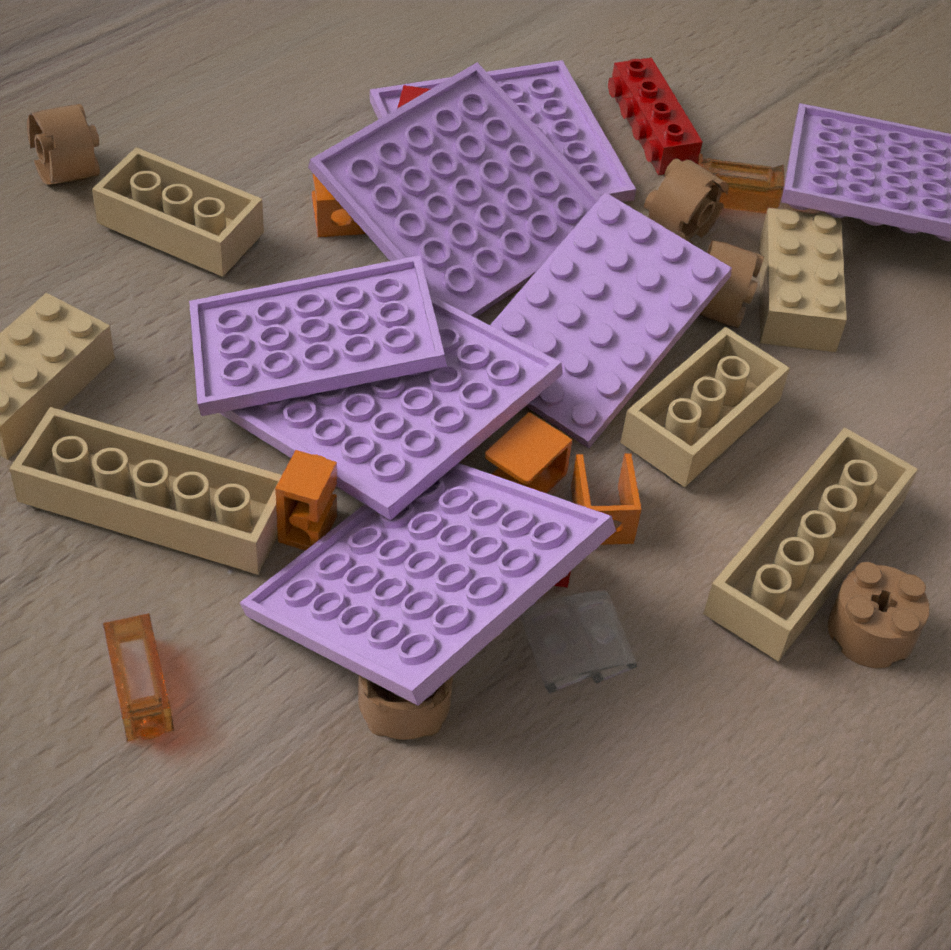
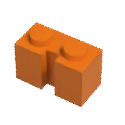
(306, 500)

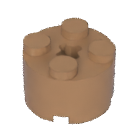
(63, 144)
(687, 200)
(727, 303)
(878, 615)
(399, 718)

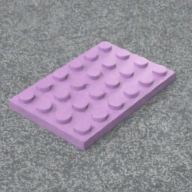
(609, 312)
(314, 335)

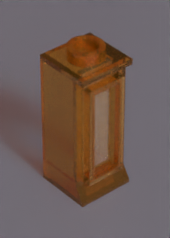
(750, 185)
(138, 677)

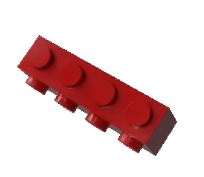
(653, 113)

